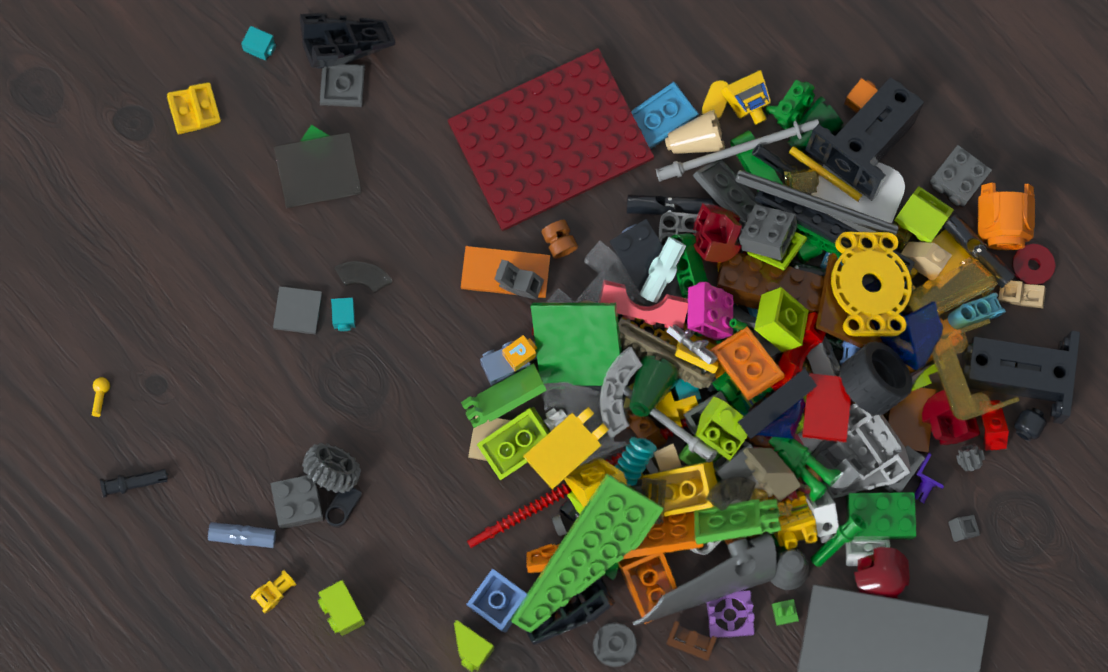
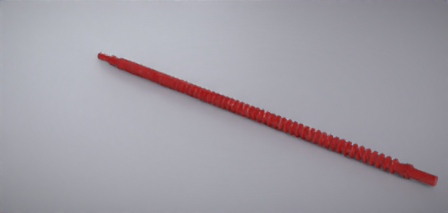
(490, 532)

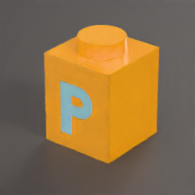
(520, 352)

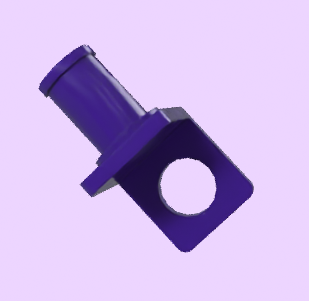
(926, 484)

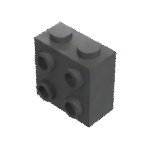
(960, 176)
(768, 232)

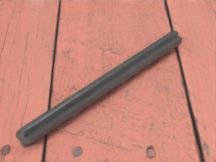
(815, 203)

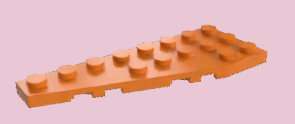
(673, 534)

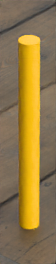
(825, 173)

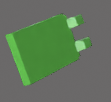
(504, 396)
(736, 521)

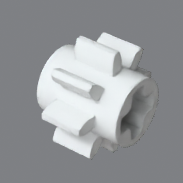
(554, 418)

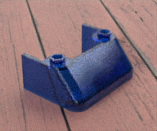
(920, 335)

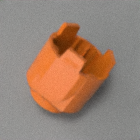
(1006, 218)

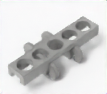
(696, 347)

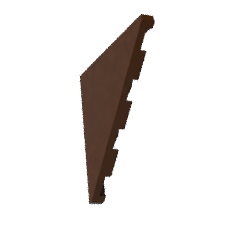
(832, 315)

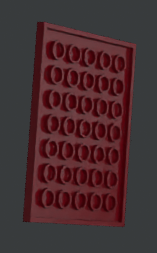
(550, 139)

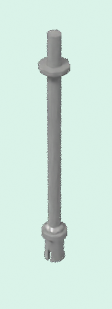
(679, 168)
(694, 443)

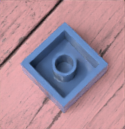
(497, 600)

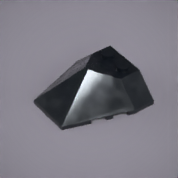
(341, 41)
(578, 611)

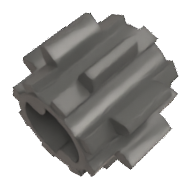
(970, 457)

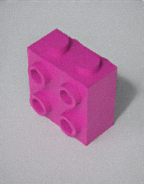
(710, 311)

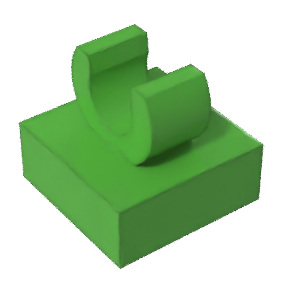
(785, 612)

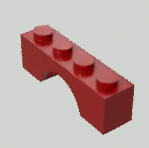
(793, 359)

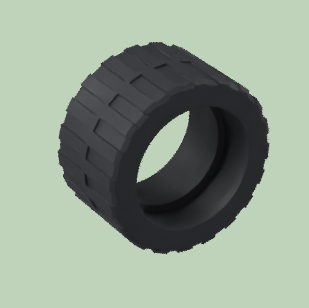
(876, 378)

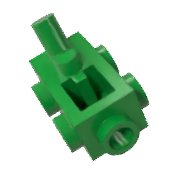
(793, 104)

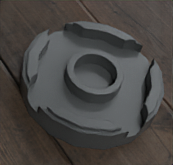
(614, 644)

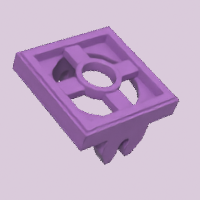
(745, 630)

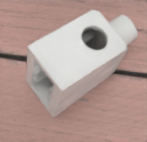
(825, 516)

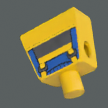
(748, 96)

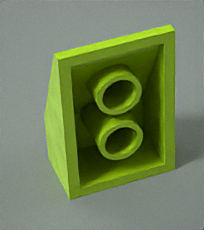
(511, 442)

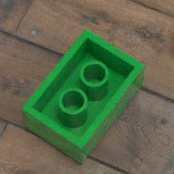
(885, 514)

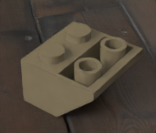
(771, 471)

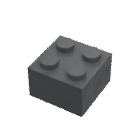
(296, 502)

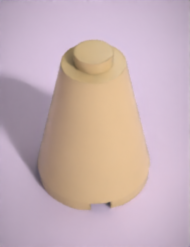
(697, 136)

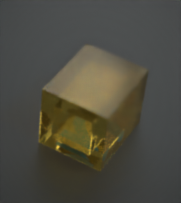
(802, 180)

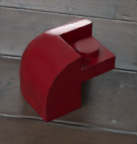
(717, 233)
(944, 424)
(883, 572)

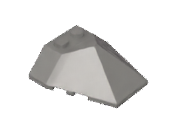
(874, 446)

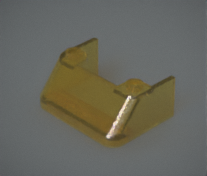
(953, 287)
(961, 401)

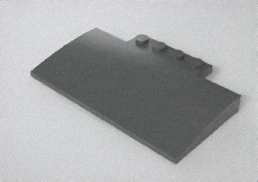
(888, 635)

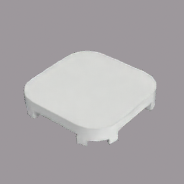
(882, 206)

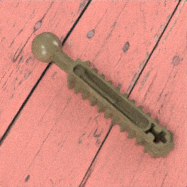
(648, 344)

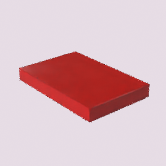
(827, 409)

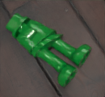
(796, 457)

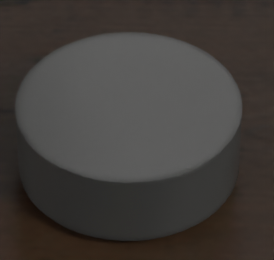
(559, 525)

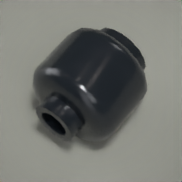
(1030, 424)

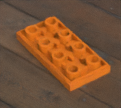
(482, 264)

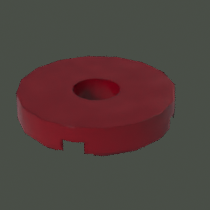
(1044, 259)

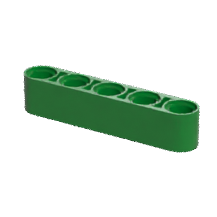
(689, 267)

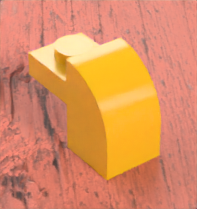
(676, 410)

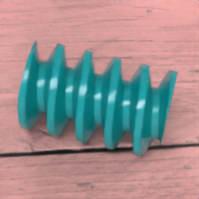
(635, 459)

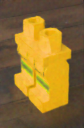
(798, 525)

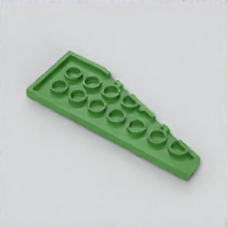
(604, 532)

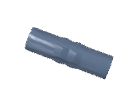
(241, 535)

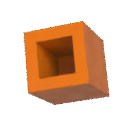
(860, 95)

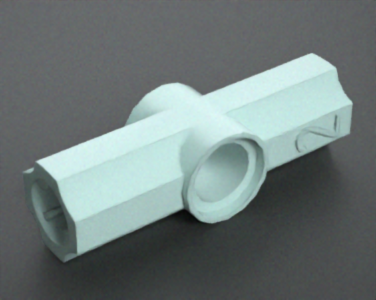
(662, 270)

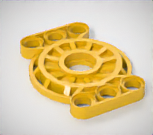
(859, 302)

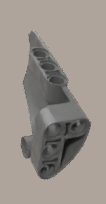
(751, 565)

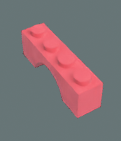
(668, 311)

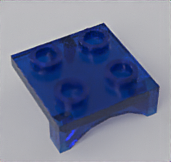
(787, 423)

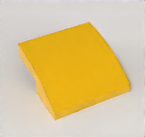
(193, 108)

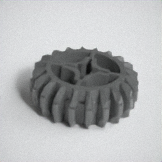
(331, 467)

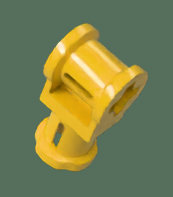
(273, 591)

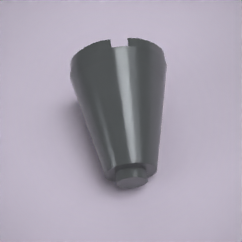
(791, 568)

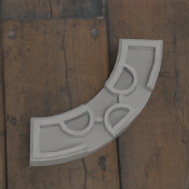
(612, 391)

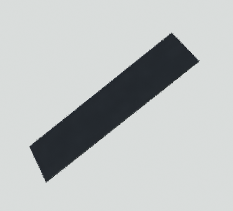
(777, 403)

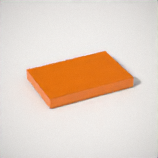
(747, 363)

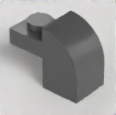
(518, 281)
(850, 467)

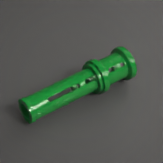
(844, 534)

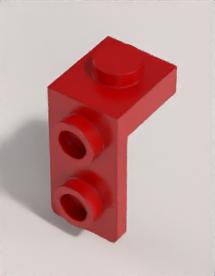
(995, 429)

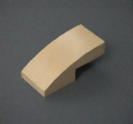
(1023, 294)

